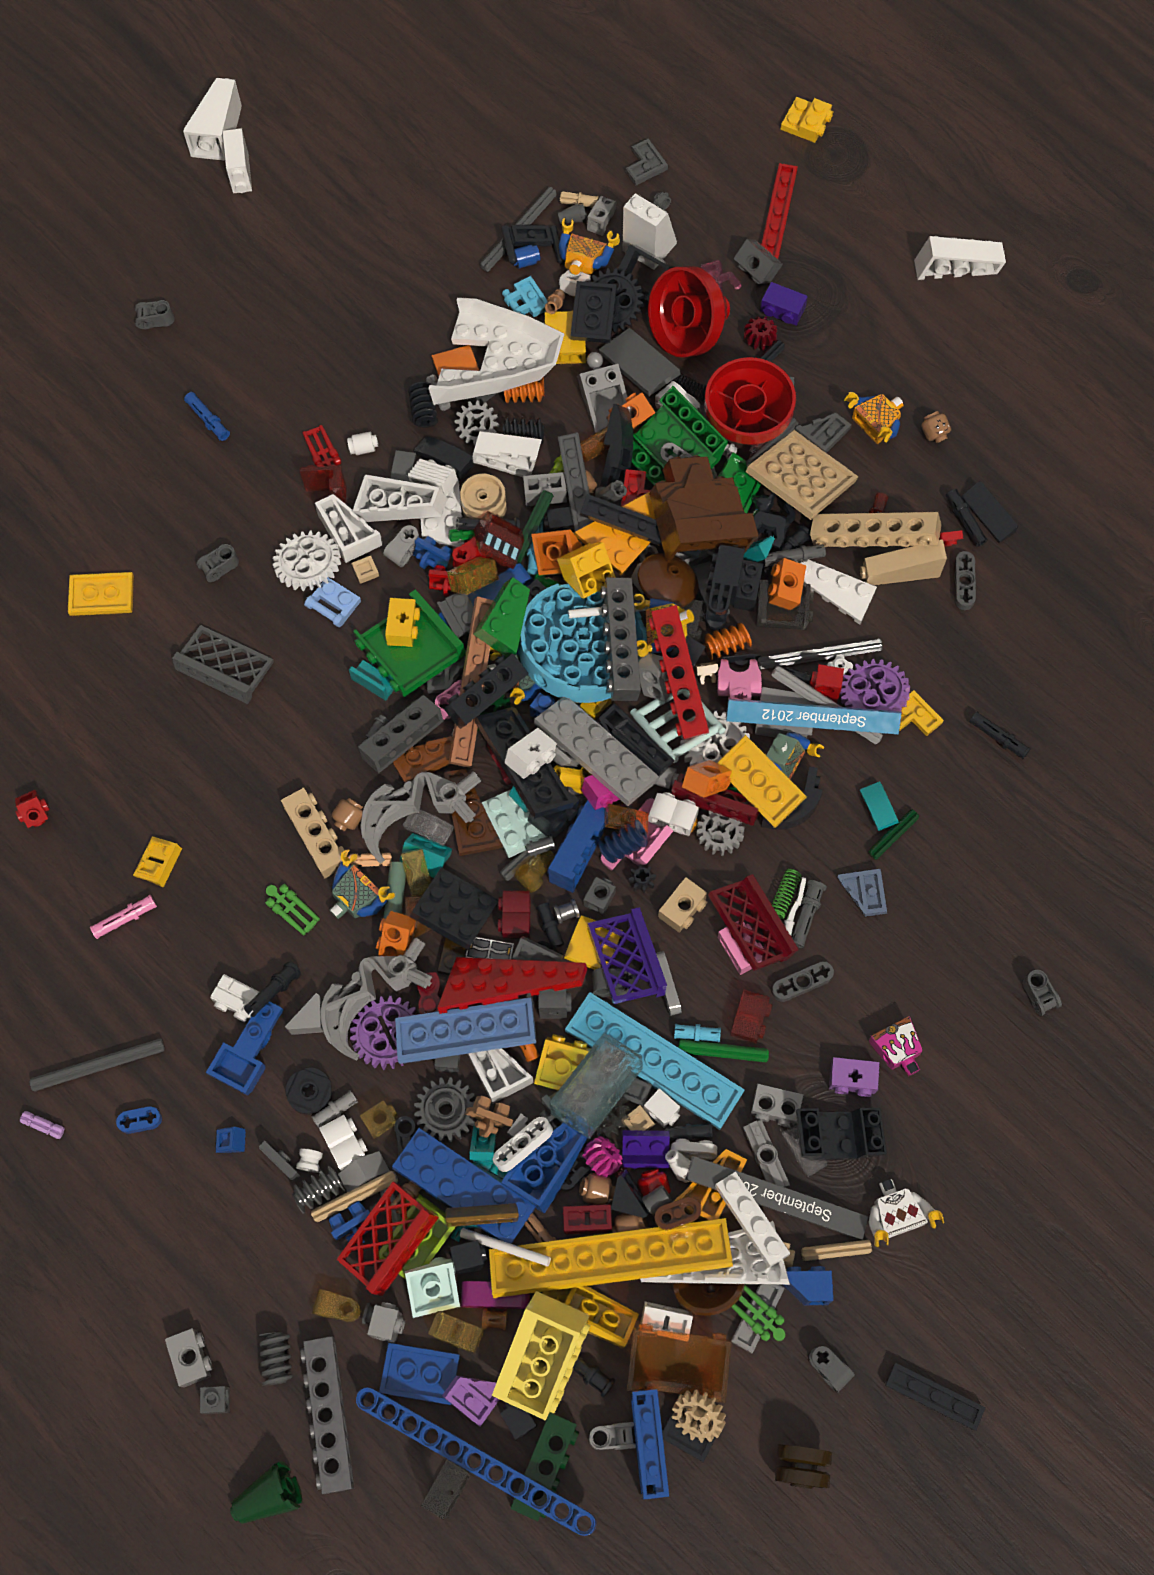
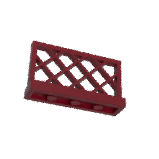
(763, 917)

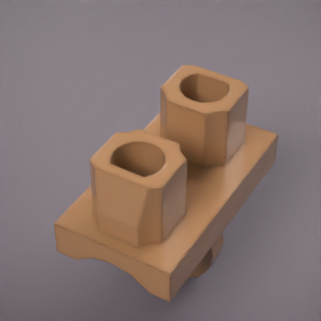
(481, 1111)

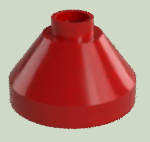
(687, 311)
(750, 400)

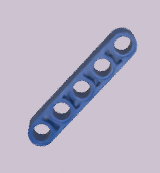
(491, 590)

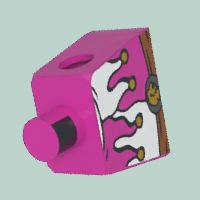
(898, 1045)

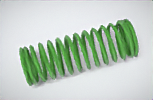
(781, 914)

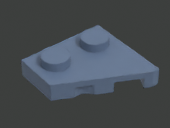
(866, 891)

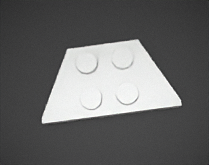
(439, 526)

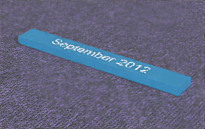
(813, 716)

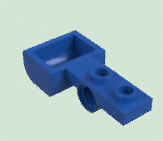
(237, 1064)

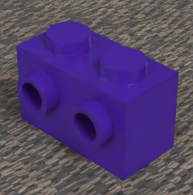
(783, 303)

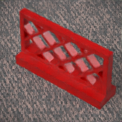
(399, 1253)

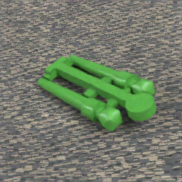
(272, 891)
(778, 1333)

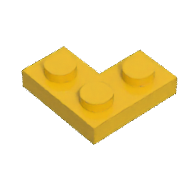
(920, 714)

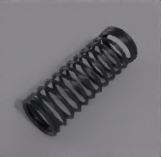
(694, 386)

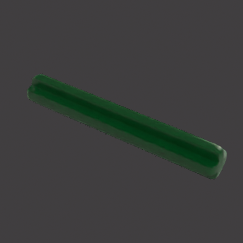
(534, 521)

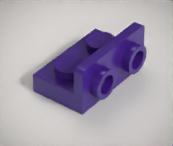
(645, 1149)

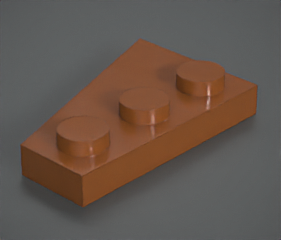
(423, 758)

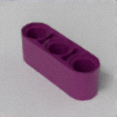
(479, 1295)

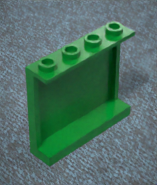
(412, 666)

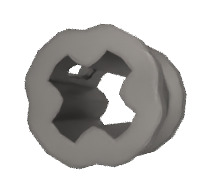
(566, 911)

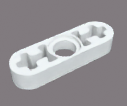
(514, 1159)

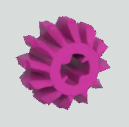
(602, 1156)

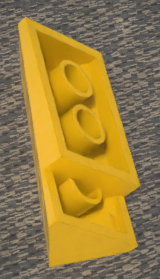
(607, 1317)

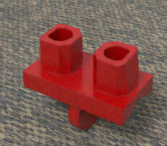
(439, 580)

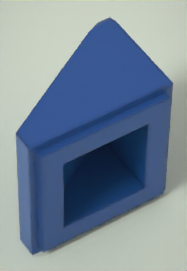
(230, 1140)

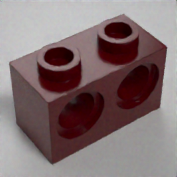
(587, 1219)

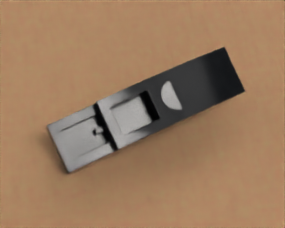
(620, 439)

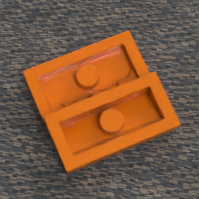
(457, 359)

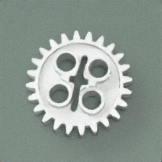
(306, 560)
(730, 737)

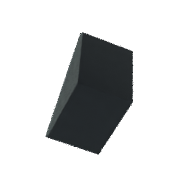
(628, 1196)

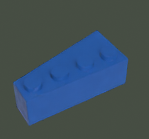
(577, 847)

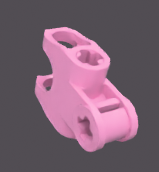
(739, 684)

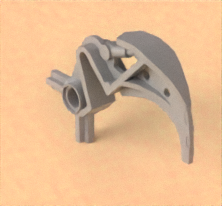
(440, 791)
(341, 1010)

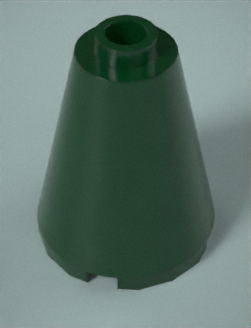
(268, 1495)

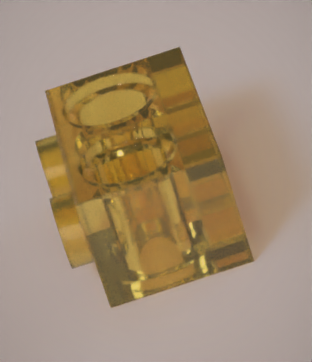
(473, 575)
(456, 1332)

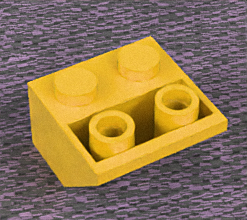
(586, 568)

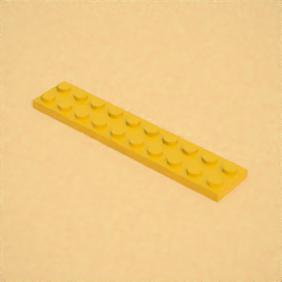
(613, 1258)

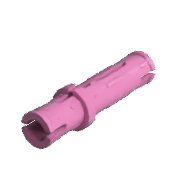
(132, 912)

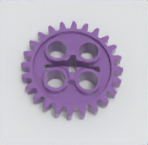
(890, 681)
(367, 1041)

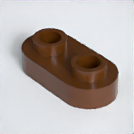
(677, 1213)

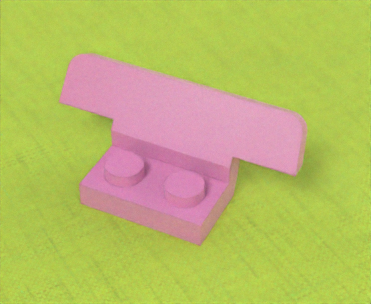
(656, 837)

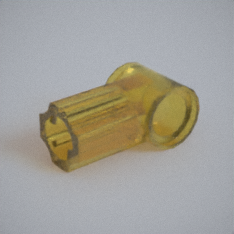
(531, 873)

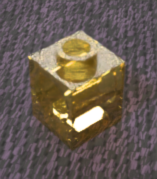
(370, 1115)

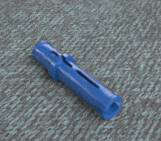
(211, 421)

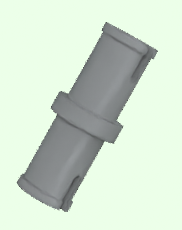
(334, 1109)

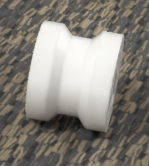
(309, 1160)

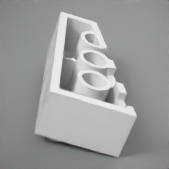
(958, 257)
(397, 500)

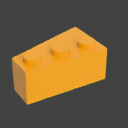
(710, 1199)

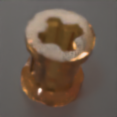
(488, 1316)

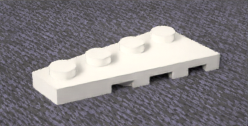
(842, 590)

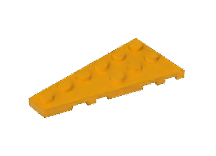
(620, 546)

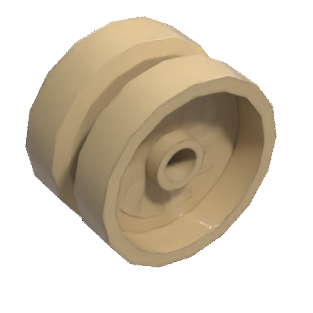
(483, 494)

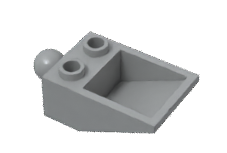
(604, 393)

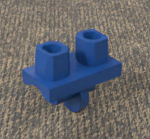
(431, 555)
(341, 1228)

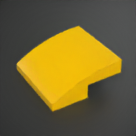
(581, 945)

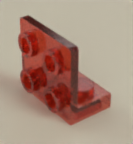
(325, 479)

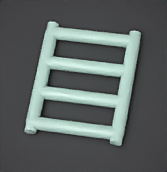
(661, 741)

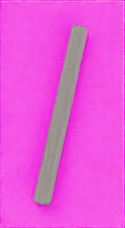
(814, 696)

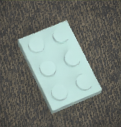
(511, 824)

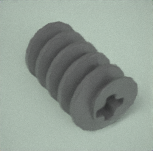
(317, 1189)
(275, 1358)

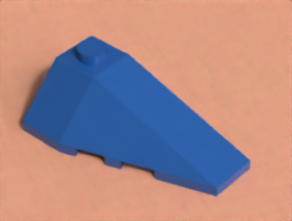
(546, 1168)

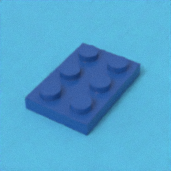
(418, 1373)

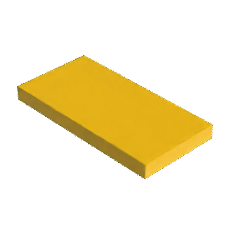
(761, 781)

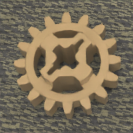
(699, 1416)

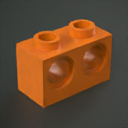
(396, 934)

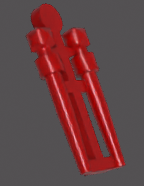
(316, 455)

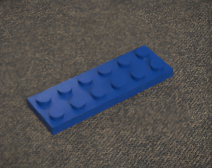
(459, 1182)

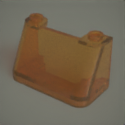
(679, 1362)

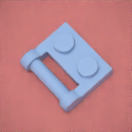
(337, 597)

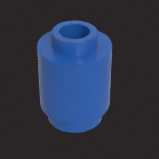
(527, 256)

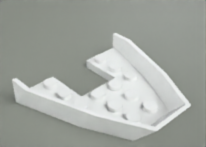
(516, 354)

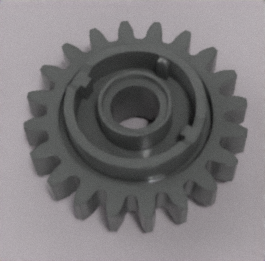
(436, 1098)

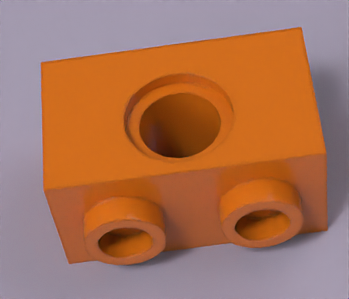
(640, 406)
(791, 573)
(707, 778)

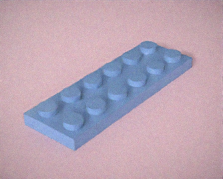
(465, 1030)

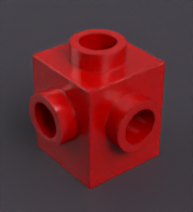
(31, 809)

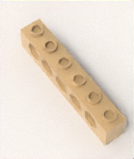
(876, 529)

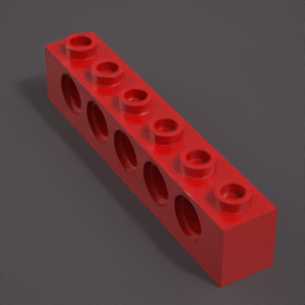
(670, 617)

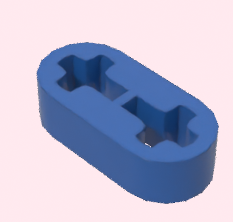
(139, 1114)

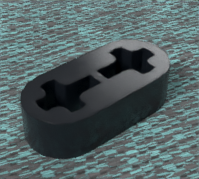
(577, 1176)

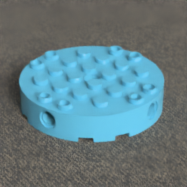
(567, 653)

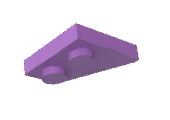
(472, 1397)

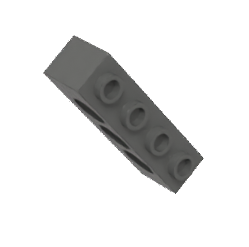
(400, 733)

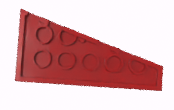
(504, 979)

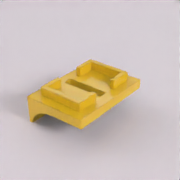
(155, 871)

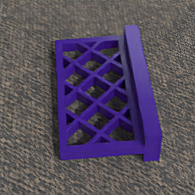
(646, 952)

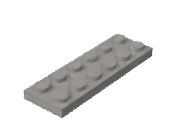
(596, 750)

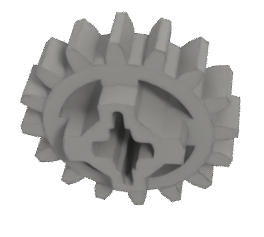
(484, 416)
(716, 839)

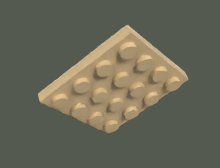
(802, 474)

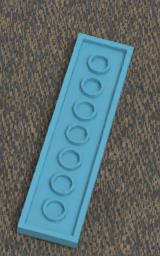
(664, 1064)

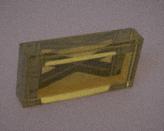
(416, 871)

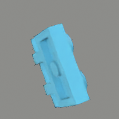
(531, 296)

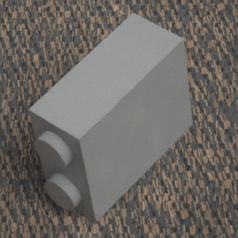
(783, 696)

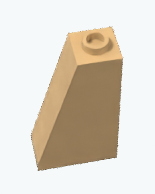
(904, 565)

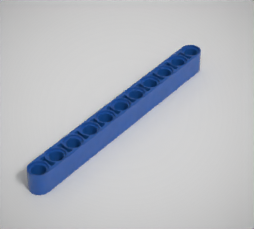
(487, 1462)

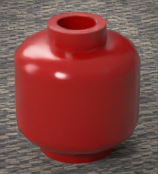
(651, 1180)

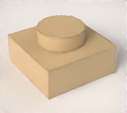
(365, 569)
(639, 1120)

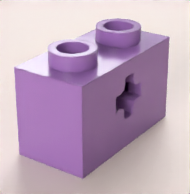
(865, 1071)

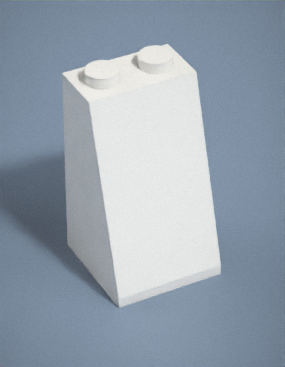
(214, 115)
(647, 228)

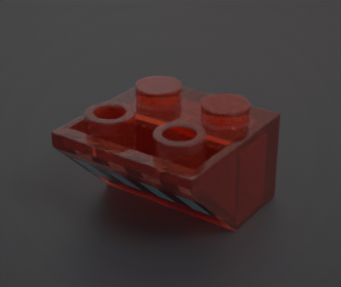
(499, 539)

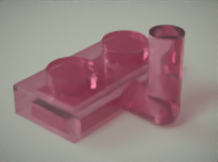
(715, 270)

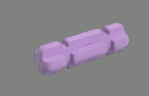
(42, 1124)

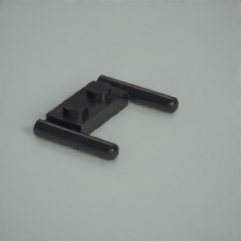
(530, 234)

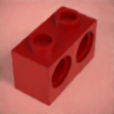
(828, 681)

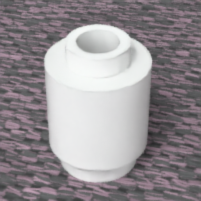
(362, 443)

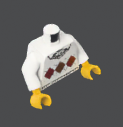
(899, 1213)

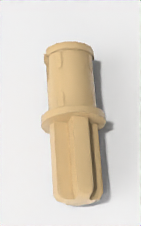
(573, 198)

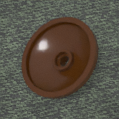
(668, 580)
(698, 1300)

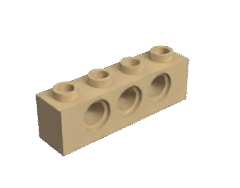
(297, 804)

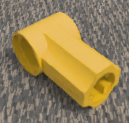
(572, 777)

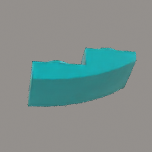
(879, 806)

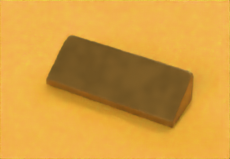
(481, 1215)

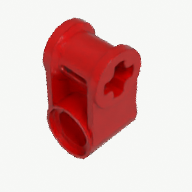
(467, 552)

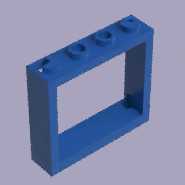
(649, 1444)

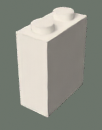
(237, 160)

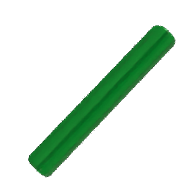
(724, 1050)

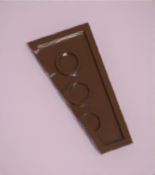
(474, 835)

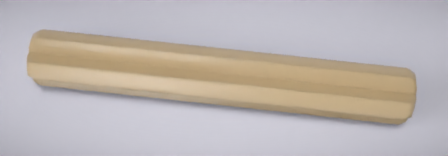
(353, 1196)

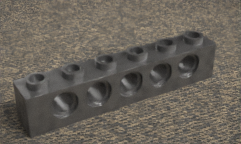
(621, 688)
(343, 1478)

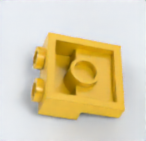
(807, 118)
(559, 1061)

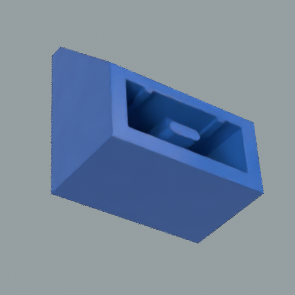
(810, 1286)

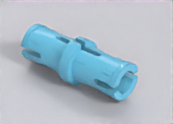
(697, 1033)

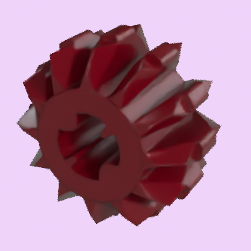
(760, 332)

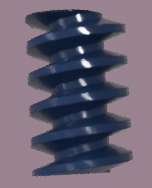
(625, 843)

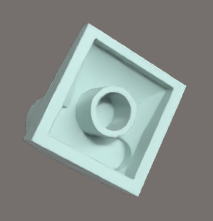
(432, 1287)

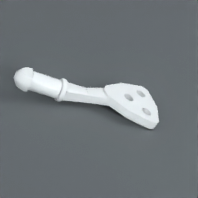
(788, 923)

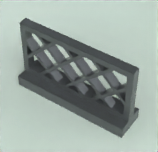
(217, 679)

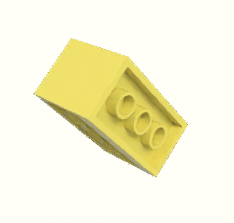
(542, 1356)

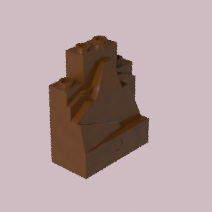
(699, 510)

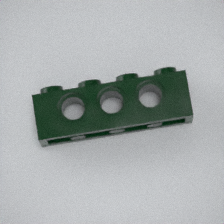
(553, 1427)

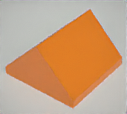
(552, 545)

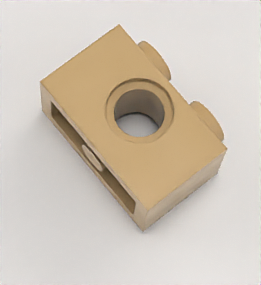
(688, 893)

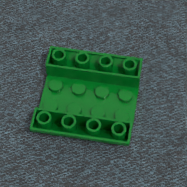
(677, 424)

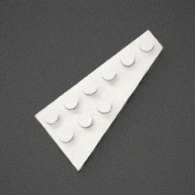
(746, 1269)

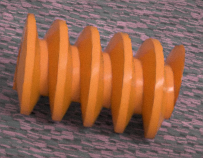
(529, 390)
(727, 639)

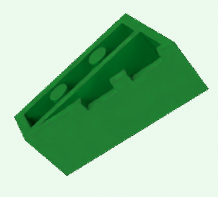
(505, 618)

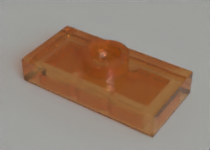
(619, 817)

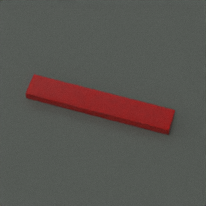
(779, 208)

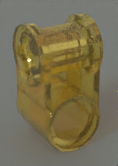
(332, 1305)

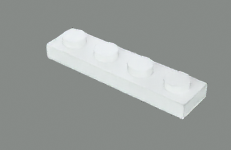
(752, 1219)

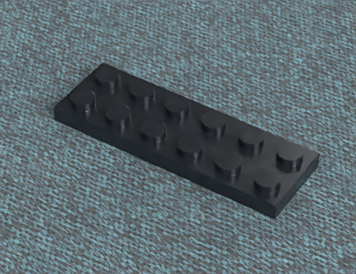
(541, 792)

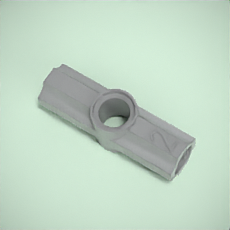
(760, 1142)

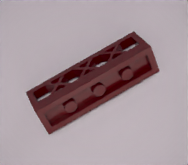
(719, 803)

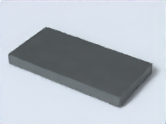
(639, 361)

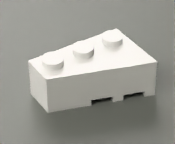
(506, 453)
(346, 528)
(499, 1073)

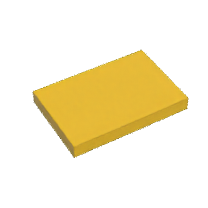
(100, 593)

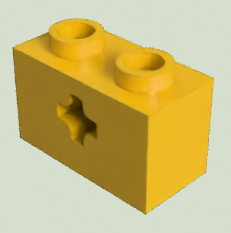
(396, 631)

